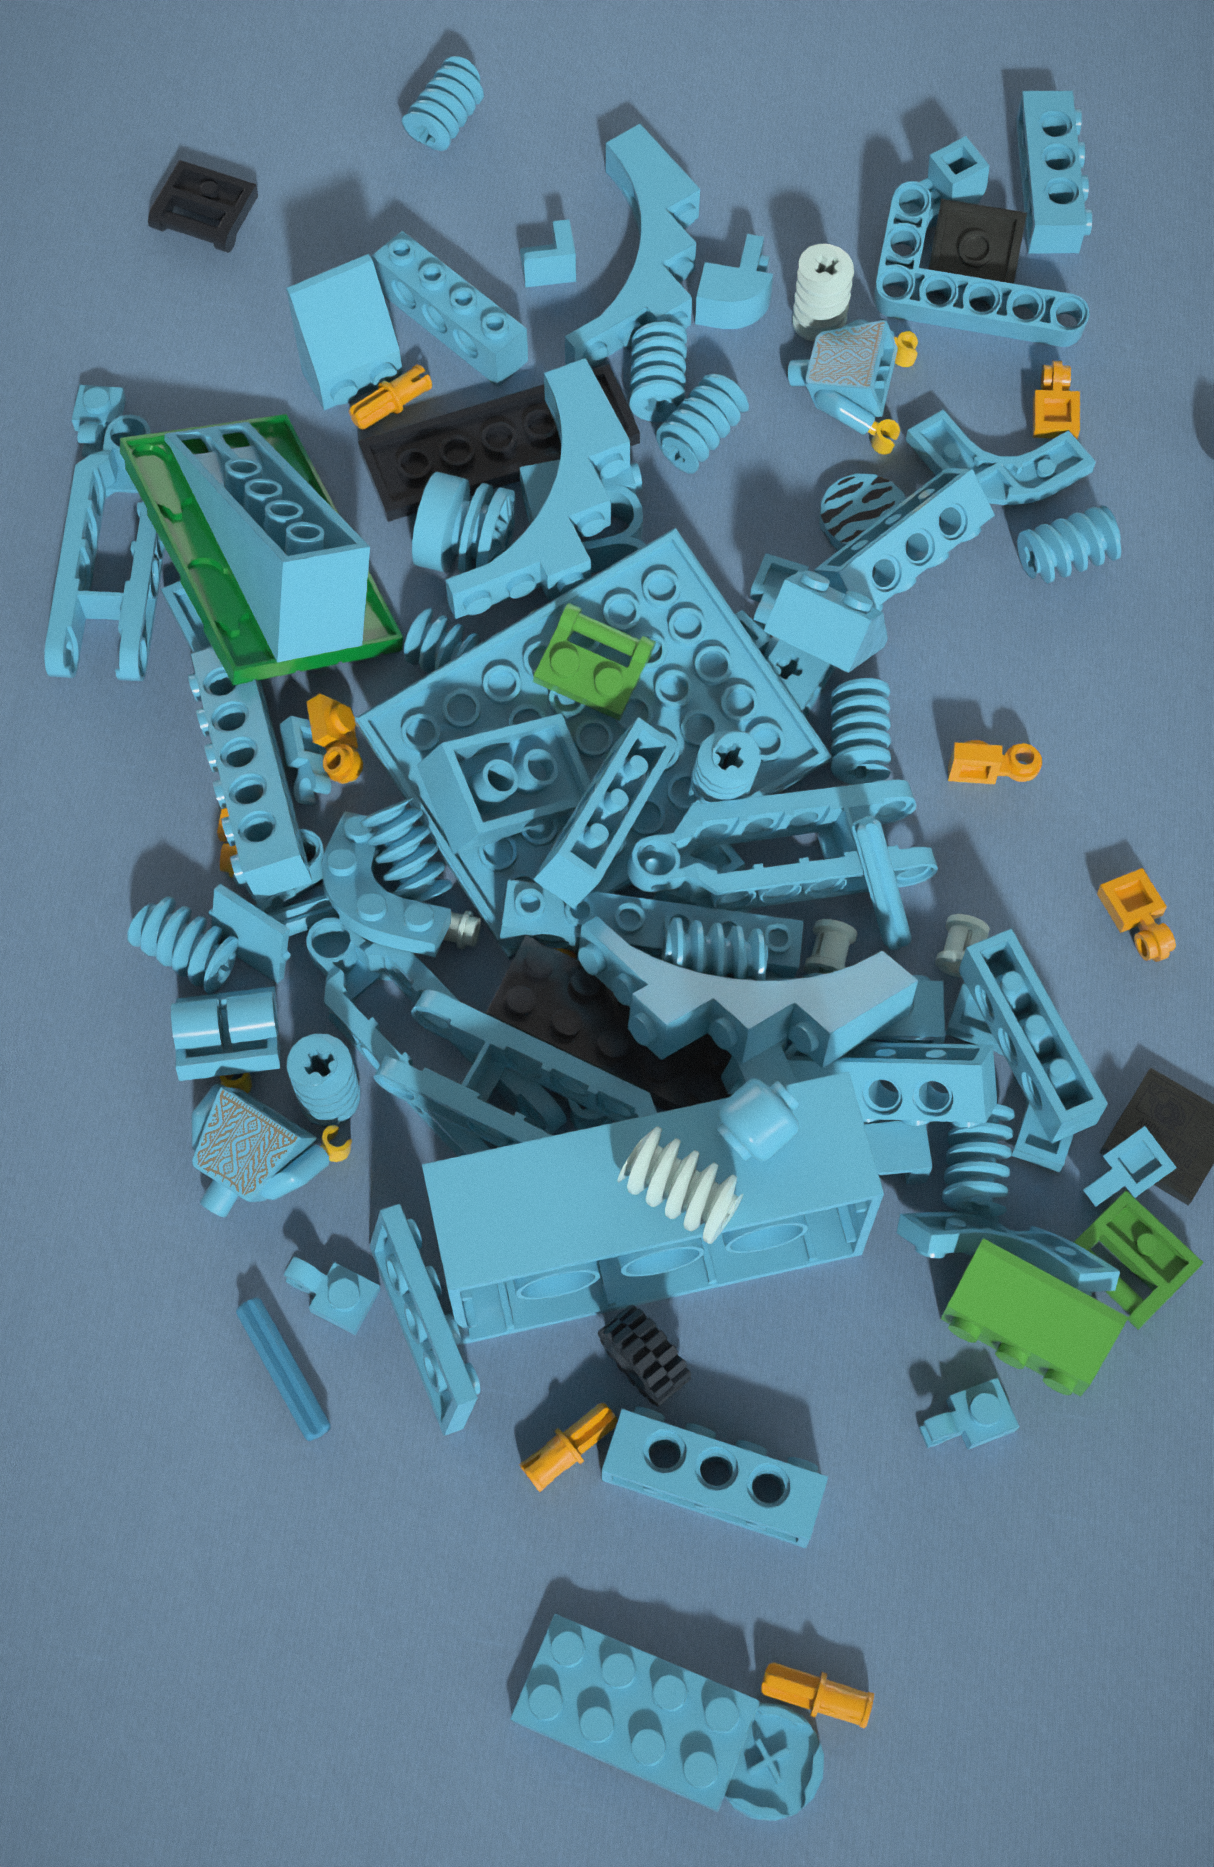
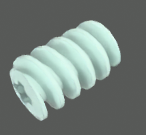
(822, 290)
(681, 1185)

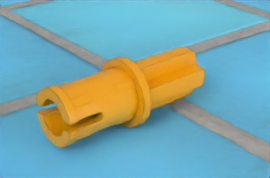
(390, 397)
(568, 1446)
(817, 1694)

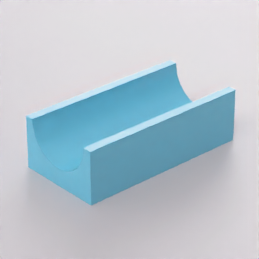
(555, 1238)

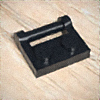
(206, 194)

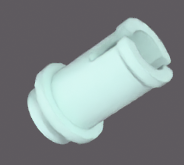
(463, 929)

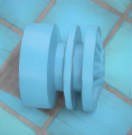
(455, 526)

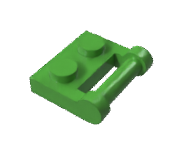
(587, 675)
(1146, 1250)

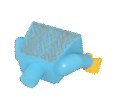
(853, 375)
(253, 1148)

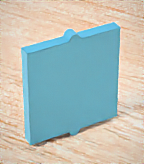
(260, 937)

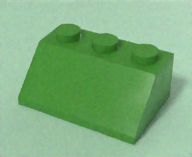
(1033, 1319)

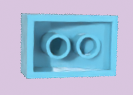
(344, 332)
(827, 622)
(504, 781)

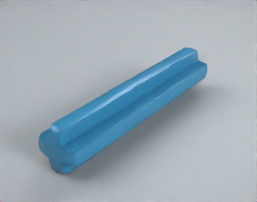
(283, 1369)

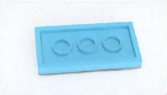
(427, 1330)
(636, 1712)

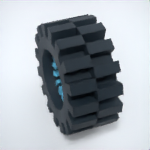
(644, 1355)

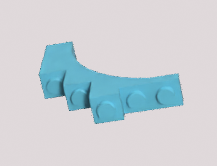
(663, 206)
(577, 506)
(745, 1017)

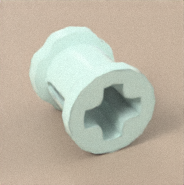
(958, 939)
(830, 946)

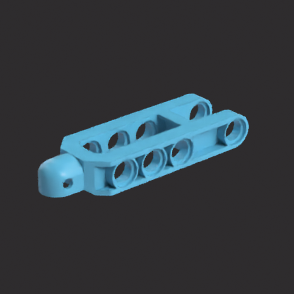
(73, 600)
(819, 811)
(357, 964)
(497, 1049)

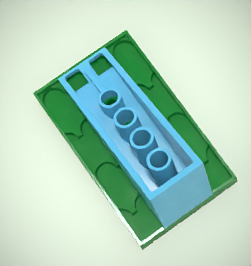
(260, 548)

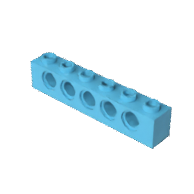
(250, 780)
(638, 921)

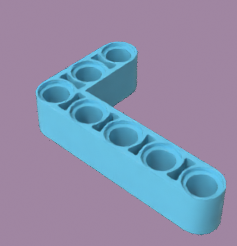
(962, 289)

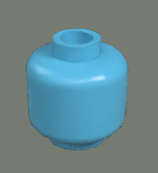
(758, 1119)

